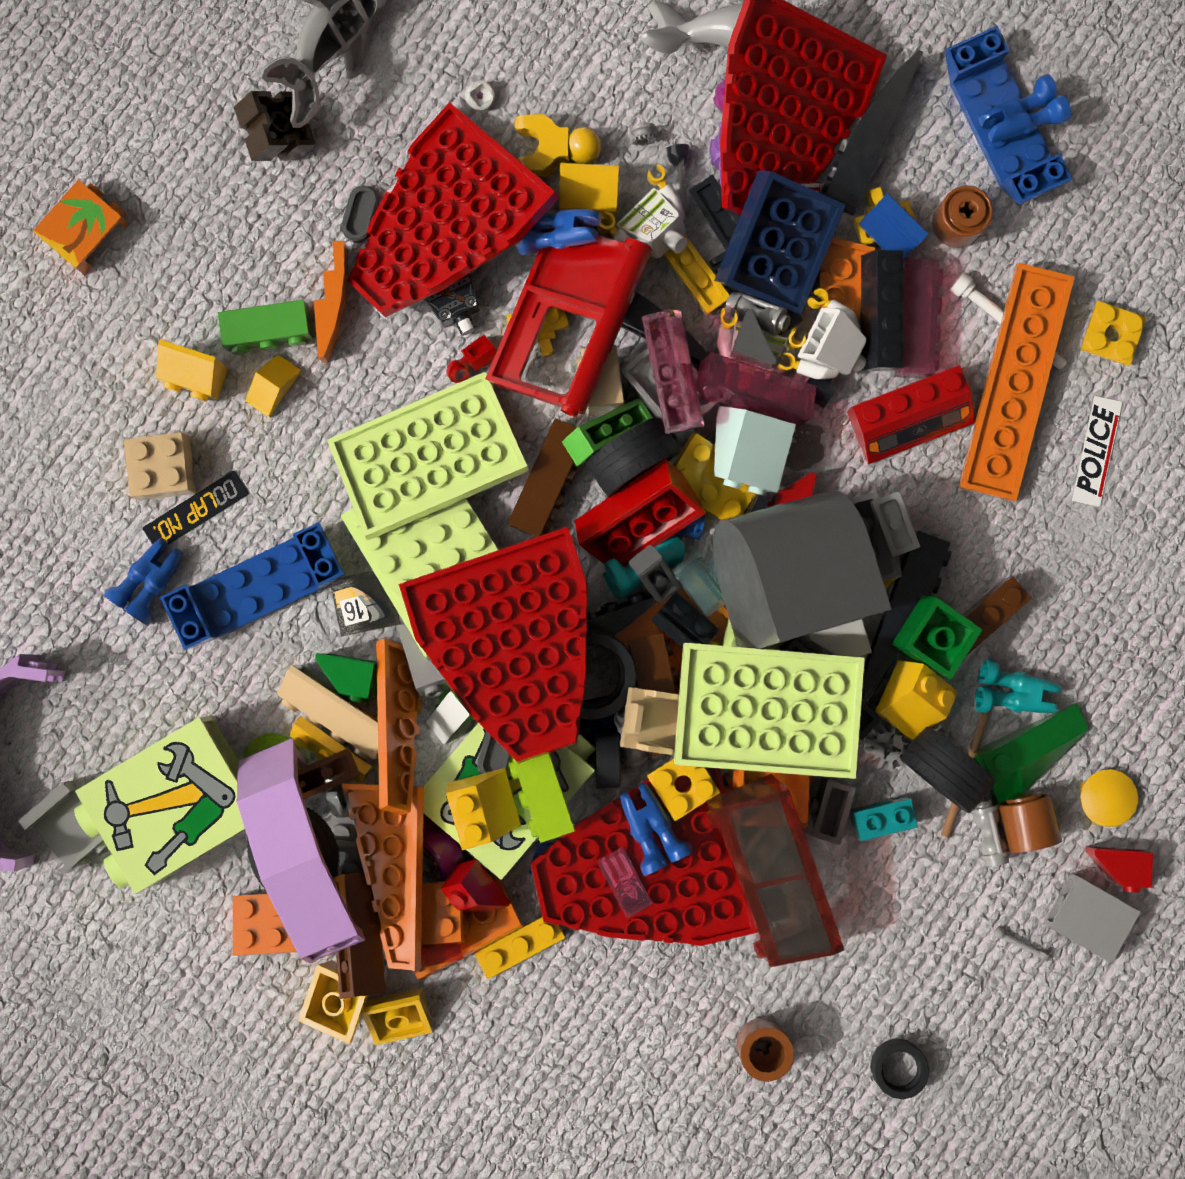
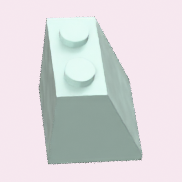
(751, 449)

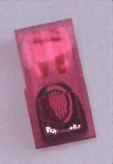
(624, 882)

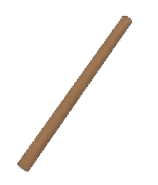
(973, 747)

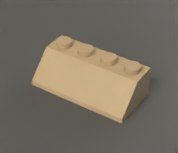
(328, 708)

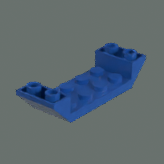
(983, 82)
(253, 588)

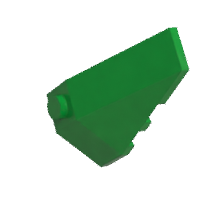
(1030, 751)

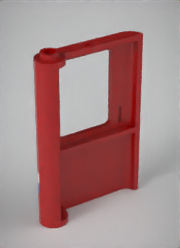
(580, 279)

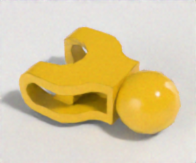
(556, 144)

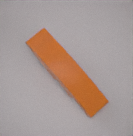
(331, 309)

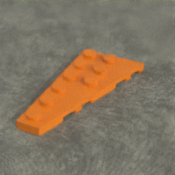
(393, 866)

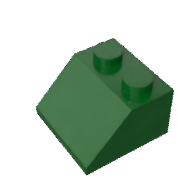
(937, 636)
(350, 675)

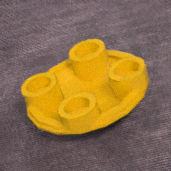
(1109, 798)

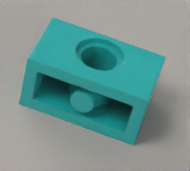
(883, 818)

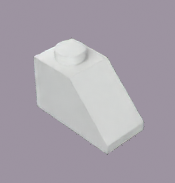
(840, 640)

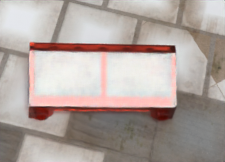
(775, 872)

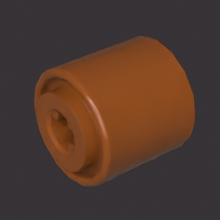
(952, 226)
(1030, 822)
(769, 1064)

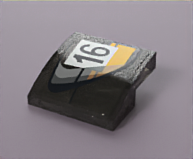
(362, 604)

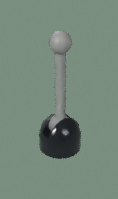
(678, 156)

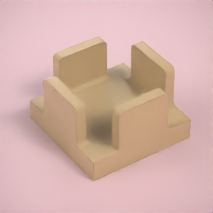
(650, 721)

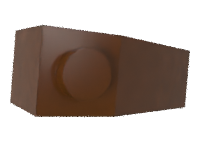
(327, 773)

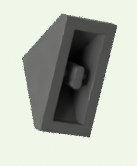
(751, 344)

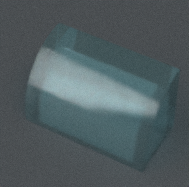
(700, 584)

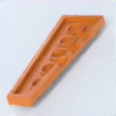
(397, 727)

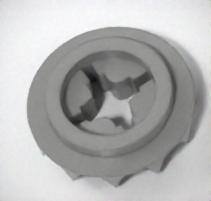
(875, 753)

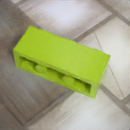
(543, 797)

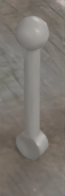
(1000, 933)

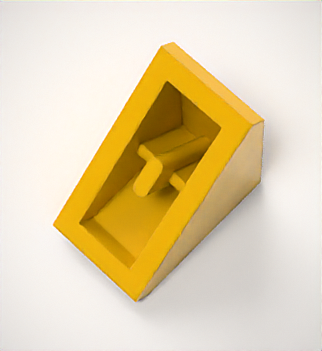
(272, 384)

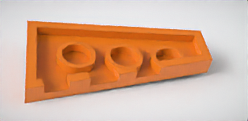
(842, 273)
(481, 930)

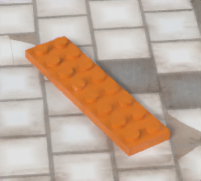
(1016, 382)
(261, 931)

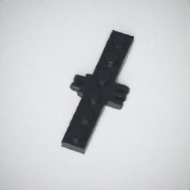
(723, 222)

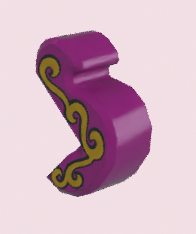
(440, 850)

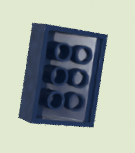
(780, 241)

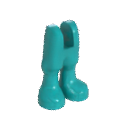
(624, 580)
(1026, 690)

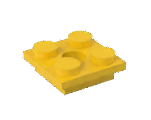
(1126, 323)
(677, 802)

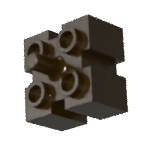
(270, 127)

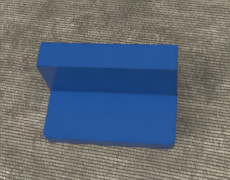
(892, 227)

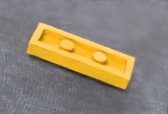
(697, 278)
(310, 737)
(518, 946)

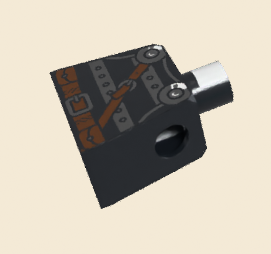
(456, 305)

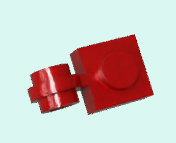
(476, 355)

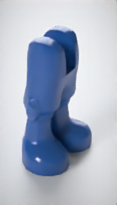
(1013, 117)
(567, 230)
(154, 575)
(653, 819)

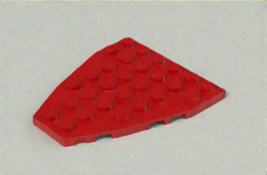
(788, 95)
(447, 214)
(510, 640)
(692, 898)

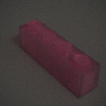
(921, 308)
(672, 371)
(755, 389)

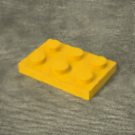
(697, 465)

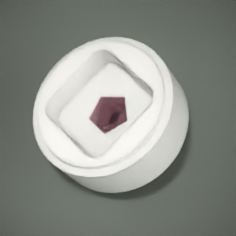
(479, 95)

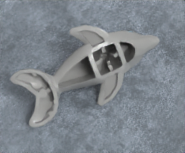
(675, 30)
(326, 33)

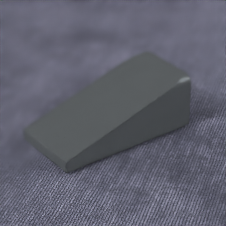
(655, 574)

